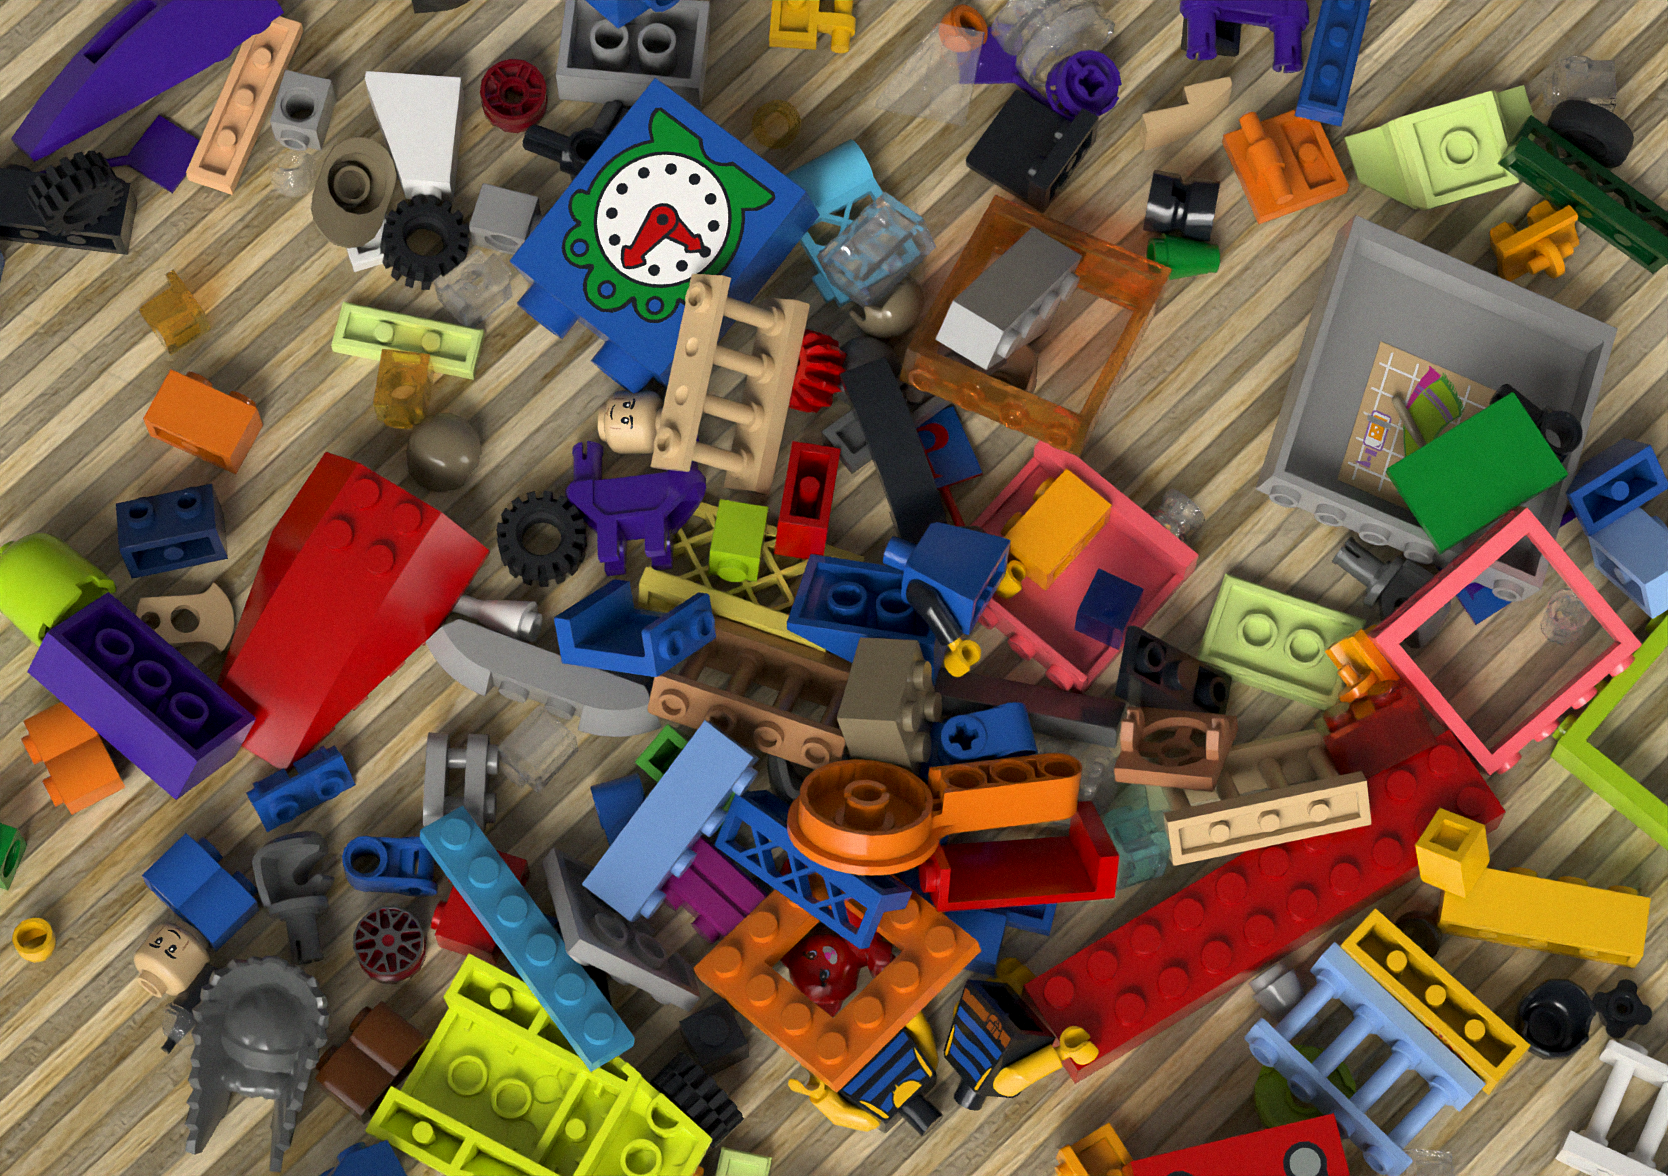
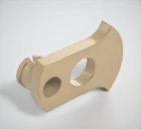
(212, 611)

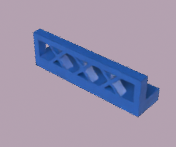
(768, 820)

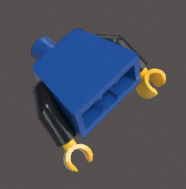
(952, 581)

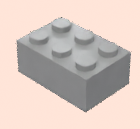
(619, 64)

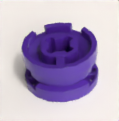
(1085, 82)

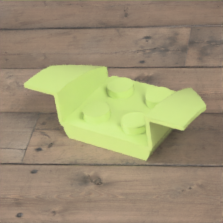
(1442, 150)

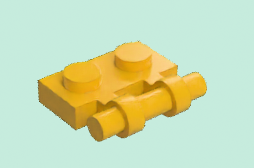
(799, 22)

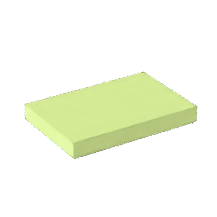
(1276, 642)

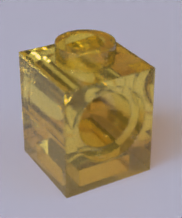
(397, 370)

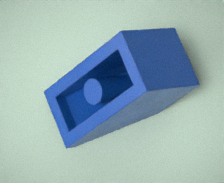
(1615, 484)

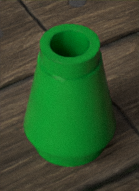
(1184, 255)

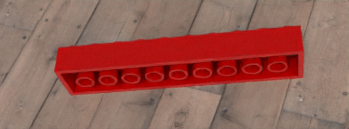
(1253, 911)

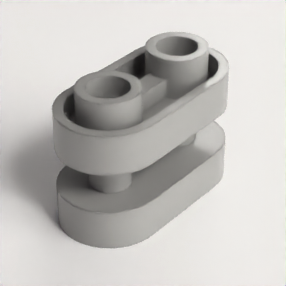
(478, 760)

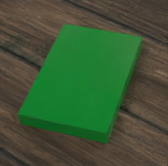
(1476, 473)

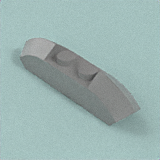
(523, 671)

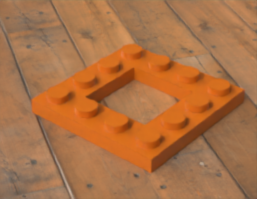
(839, 1046)

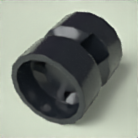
(1181, 205)

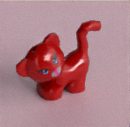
(829, 966)

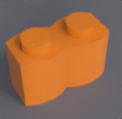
(74, 757)

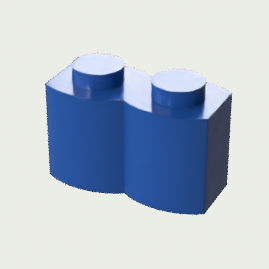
(201, 890)

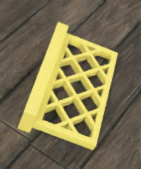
(665, 591)

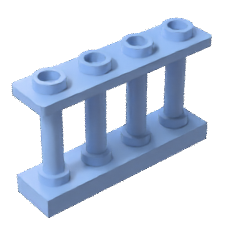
(1374, 1013)

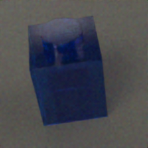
(1108, 609)

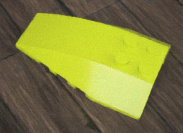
(515, 1099)

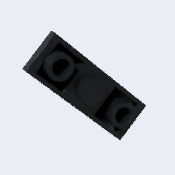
(1168, 678)

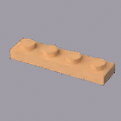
(244, 106)

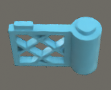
(834, 183)

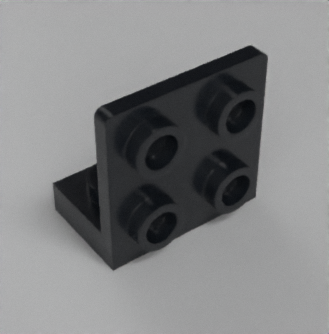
(1032, 149)

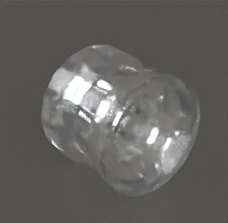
(1178, 514)

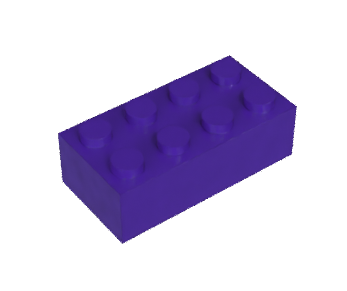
(141, 695)

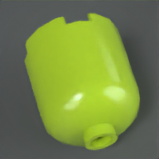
(46, 583)

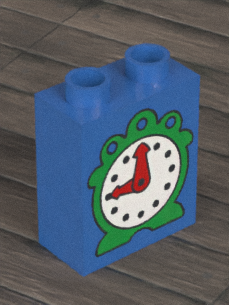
(644, 215)

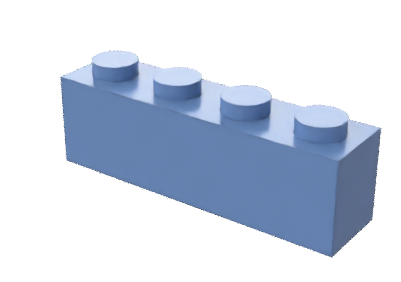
(671, 821)

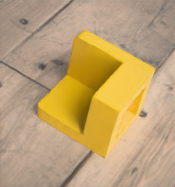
(1452, 853)

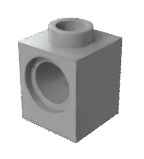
(303, 93)
(503, 218)

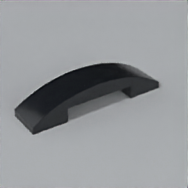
(894, 448)

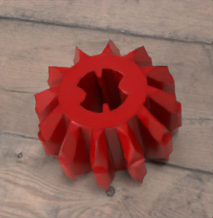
(817, 372)

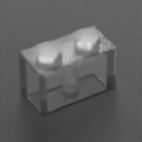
(876, 250)

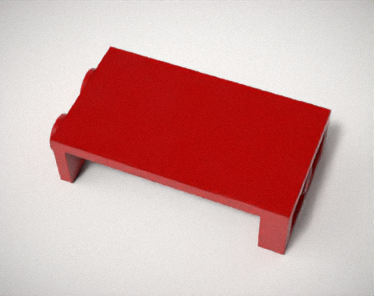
(1025, 869)

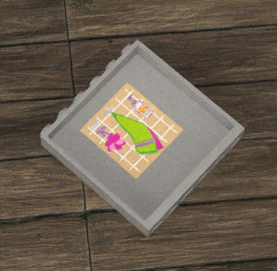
(1444, 341)

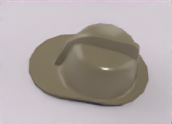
(353, 192)

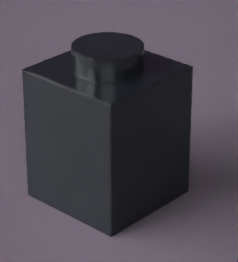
(714, 1038)

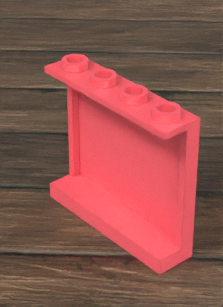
(1129, 547)

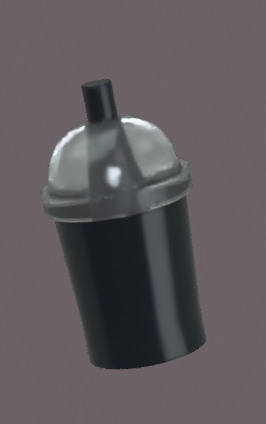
(178, 1014)

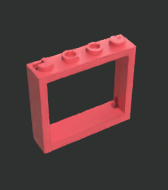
(1450, 582)

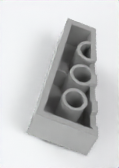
(1011, 300)

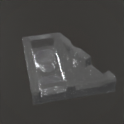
(937, 77)

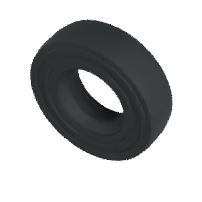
(1593, 131)

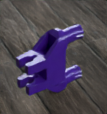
(1282, 17)
(633, 507)

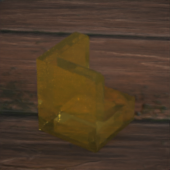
(175, 316)

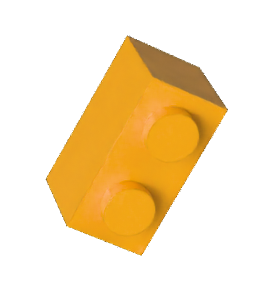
(1055, 527)

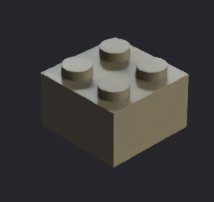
(889, 704)

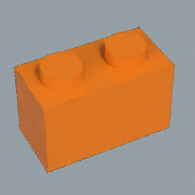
(204, 420)

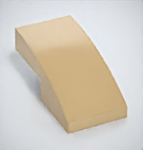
(1198, 106)

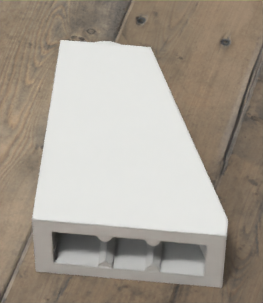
(420, 128)

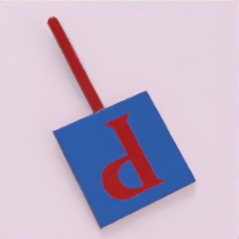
(948, 456)

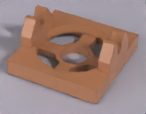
(1193, 772)

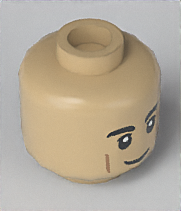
(630, 421)
(171, 958)

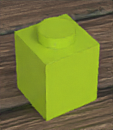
(738, 541)

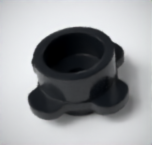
(1619, 1023)

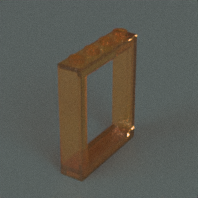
(1103, 271)

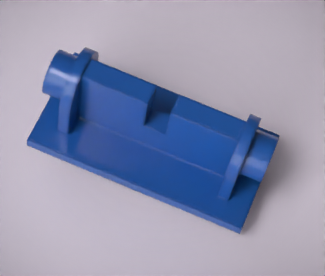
(319, 779)

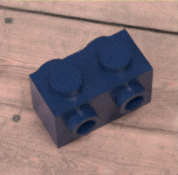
(173, 528)

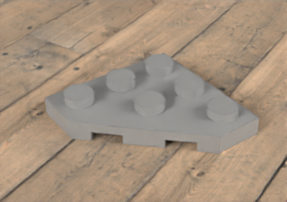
(612, 943)

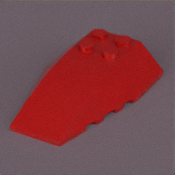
(340, 604)

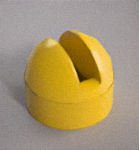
(34, 939)

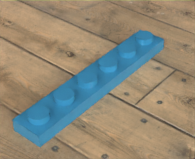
(527, 938)

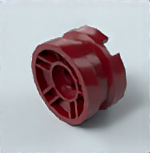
(524, 81)

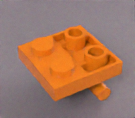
(1283, 164)

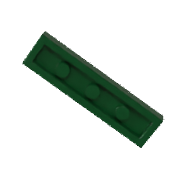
(1595, 209)

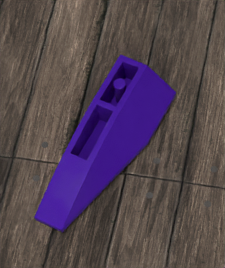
(135, 59)

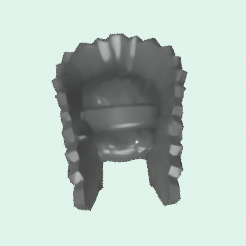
(257, 1039)

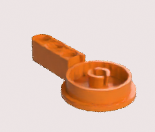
(887, 820)

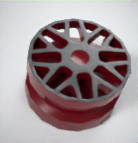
(389, 945)

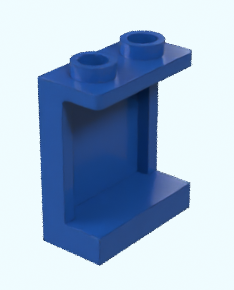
(614, 636)

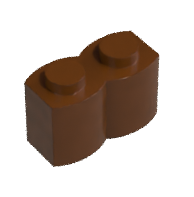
(371, 1061)

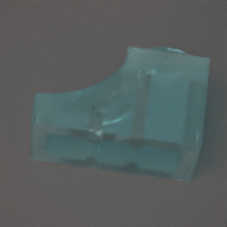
(1139, 843)

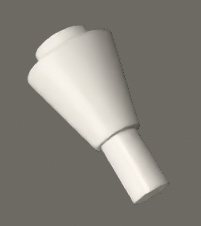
(507, 617)

